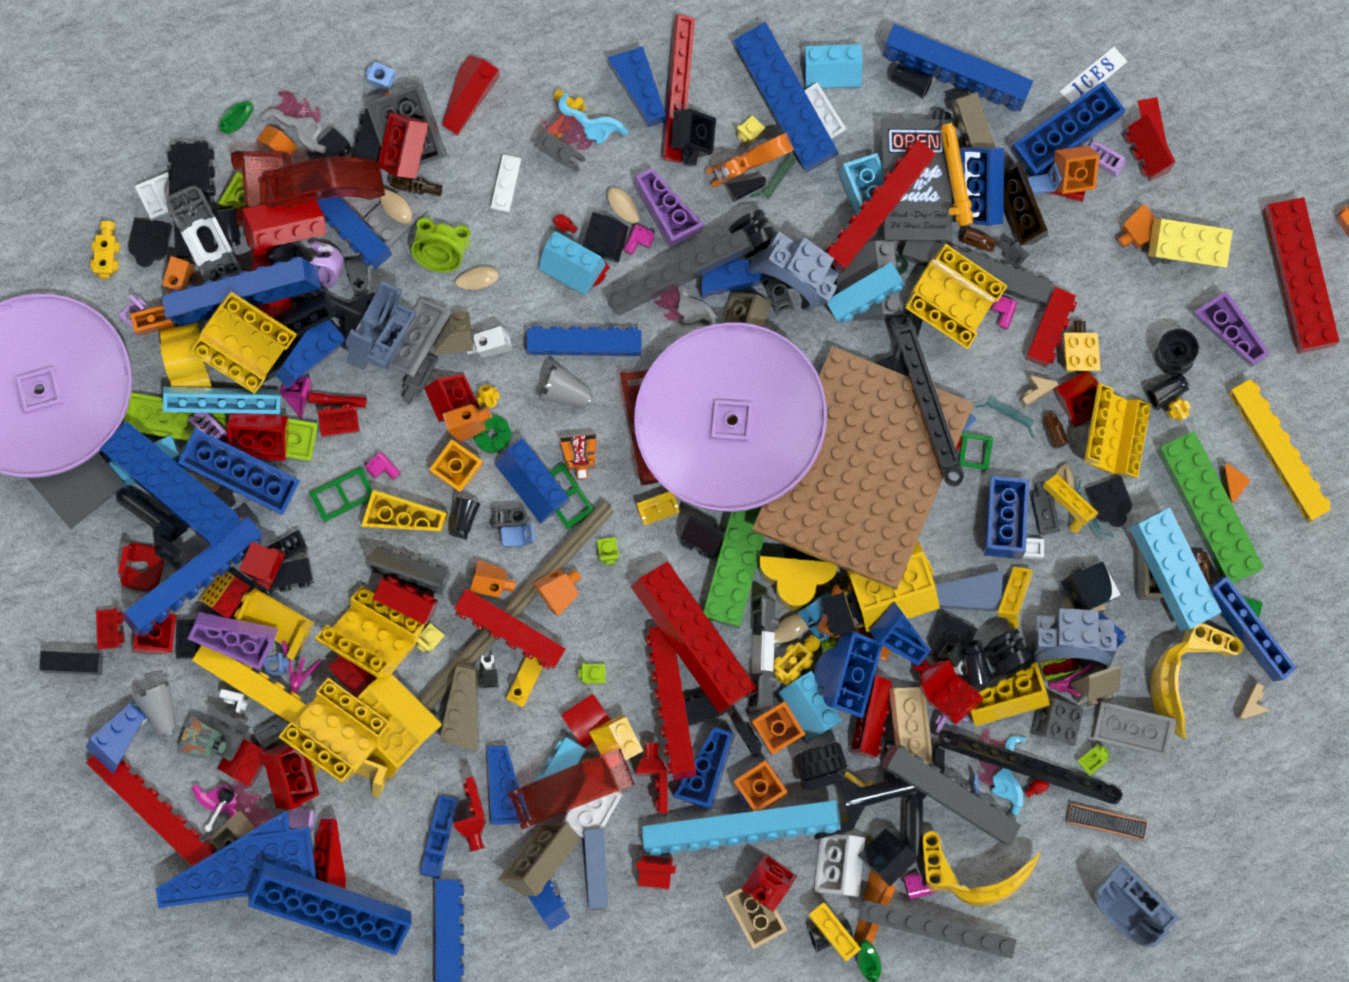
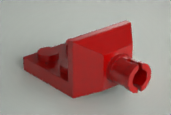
(947, 690)
(654, 766)
(472, 827)
(769, 882)

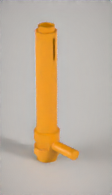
(962, 204)

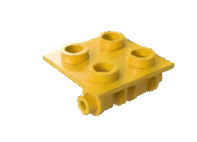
(1081, 352)

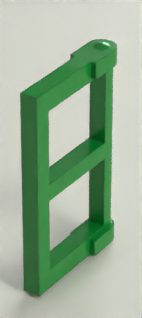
(987, 450)
(562, 468)
(313, 493)

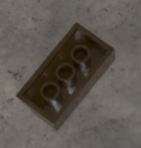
(1022, 206)

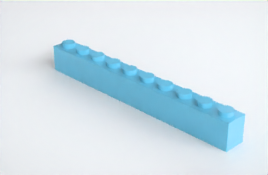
(741, 828)

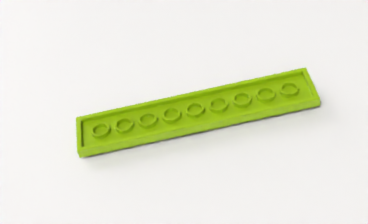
(148, 417)

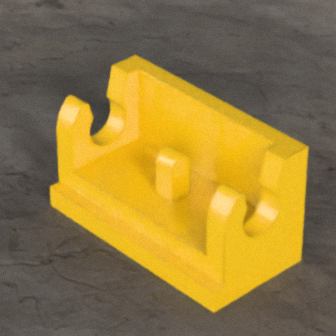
(658, 508)

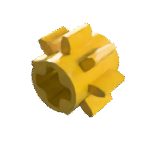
(487, 396)
(1178, 409)

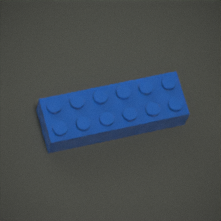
(1068, 129)
(237, 471)

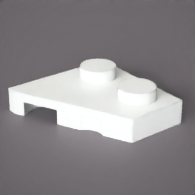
(154, 196)

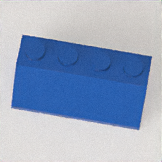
(984, 183)
(531, 481)

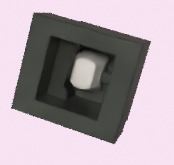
(952, 652)
(489, 675)

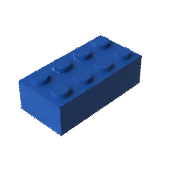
(1006, 517)

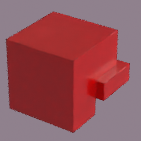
(262, 564)
(655, 872)

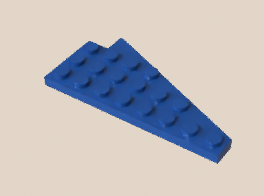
(235, 867)

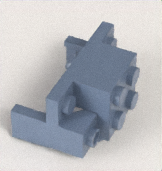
(799, 266)
(380, 330)
(1074, 635)
(1133, 907)

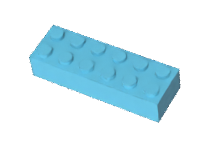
(1175, 569)

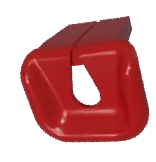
(140, 580)

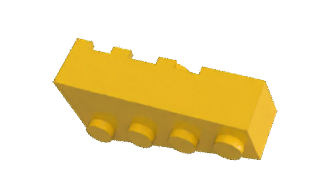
(396, 513)
(1012, 697)

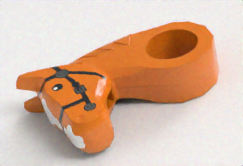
(759, 155)

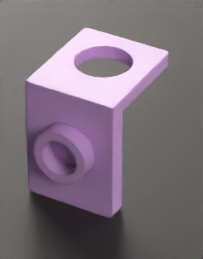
(136, 304)
(941, 720)
(301, 818)

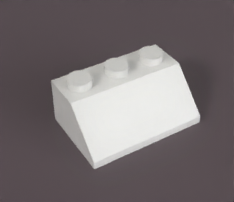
(839, 865)

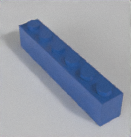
(353, 229)
(584, 341)
(1251, 630)
(449, 931)

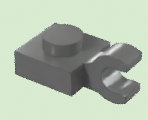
(1013, 253)

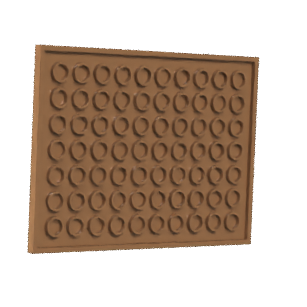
(872, 476)

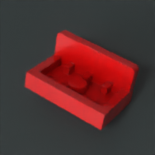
(338, 421)
(109, 629)

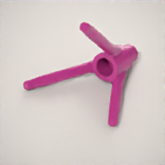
(298, 678)
(1064, 685)

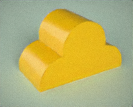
(180, 365)
(795, 579)

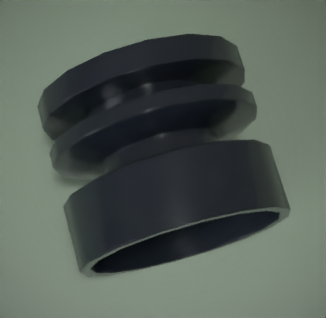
(753, 225)
(1181, 342)
(1008, 652)

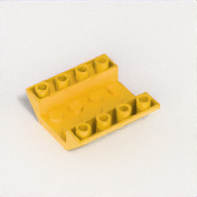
(954, 295)
(242, 342)
(1116, 433)
(914, 594)
(372, 635)
(408, 718)
(336, 731)

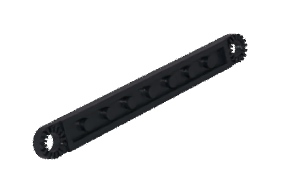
(927, 398)
(1029, 766)

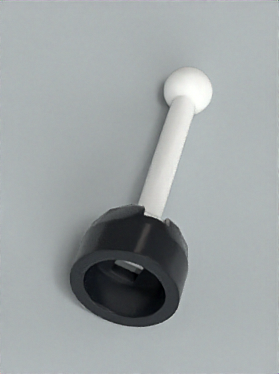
(225, 796)

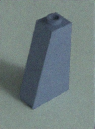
(972, 593)

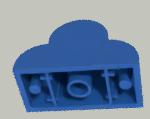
(848, 673)

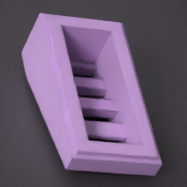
(1109, 153)
(219, 433)

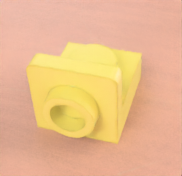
(750, 130)
(429, 639)

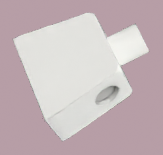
(497, 342)

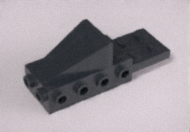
(193, 166)

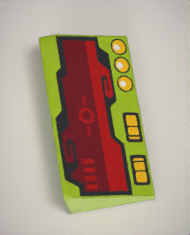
(1059, 667)

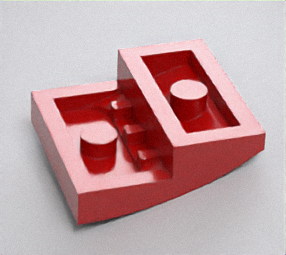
(584, 718)

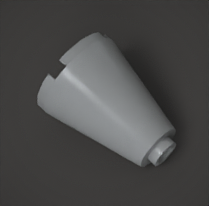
(564, 389)
(157, 707)

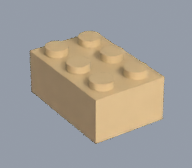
(754, 919)

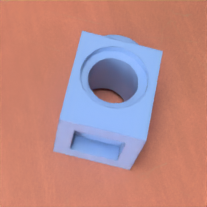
(384, 83)

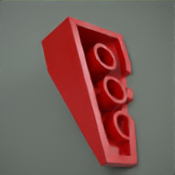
(470, 88)
(328, 854)

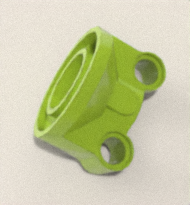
(440, 246)

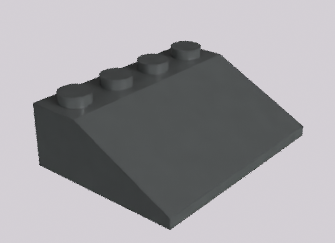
(411, 103)
(870, 259)
(408, 570)

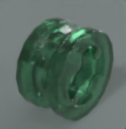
(905, 264)

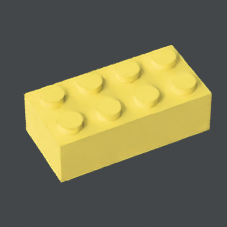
(1190, 243)

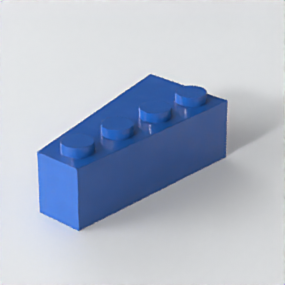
(638, 81)
(309, 352)
(709, 770)

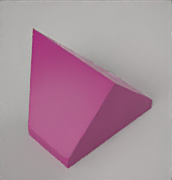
(297, 395)

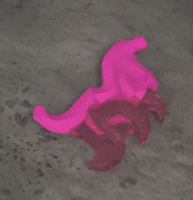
(241, 802)

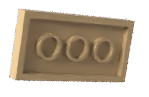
(911, 721)

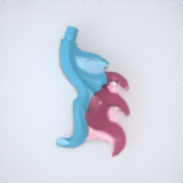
(580, 128)
(1004, 782)

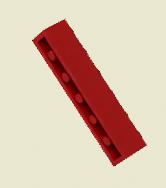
(509, 628)

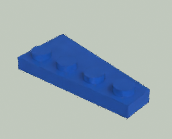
(501, 782)

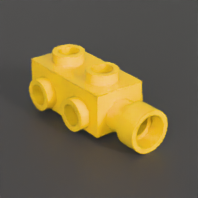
(107, 254)
(789, 661)

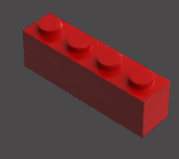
(1050, 327)

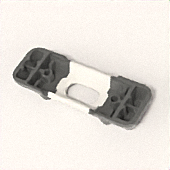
(189, 213)
(764, 625)

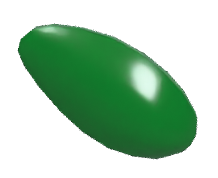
(235, 117)
(869, 961)

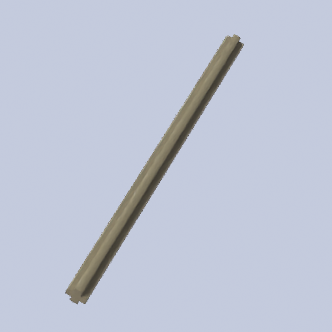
(520, 601)

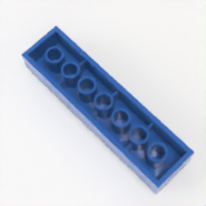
(957, 68)
(786, 97)
(255, 287)
(170, 484)
(191, 578)
(329, 908)

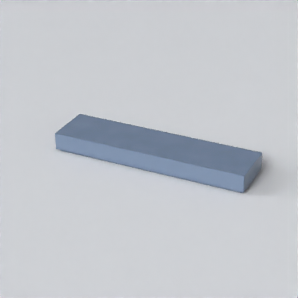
(596, 868)

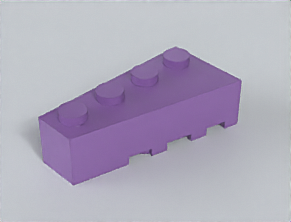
(667, 210)
(1232, 328)
(234, 638)

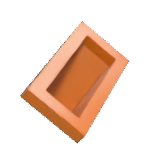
(276, 140)
(1234, 482)

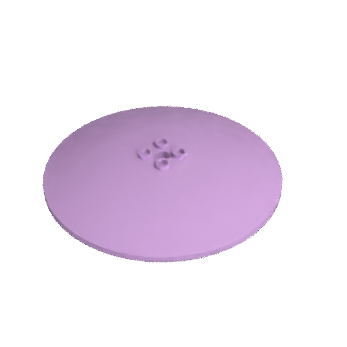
(721, 375)
(85, 380)

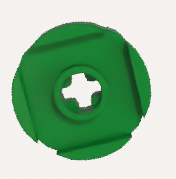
(498, 442)

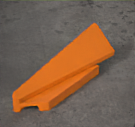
(877, 892)

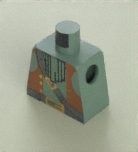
(201, 740)

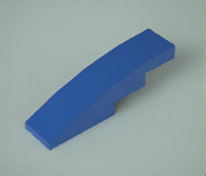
(439, 837)

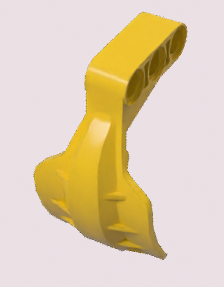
(1165, 673)
(977, 896)

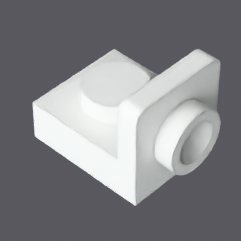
(232, 697)

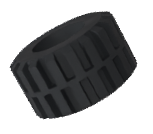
(820, 761)

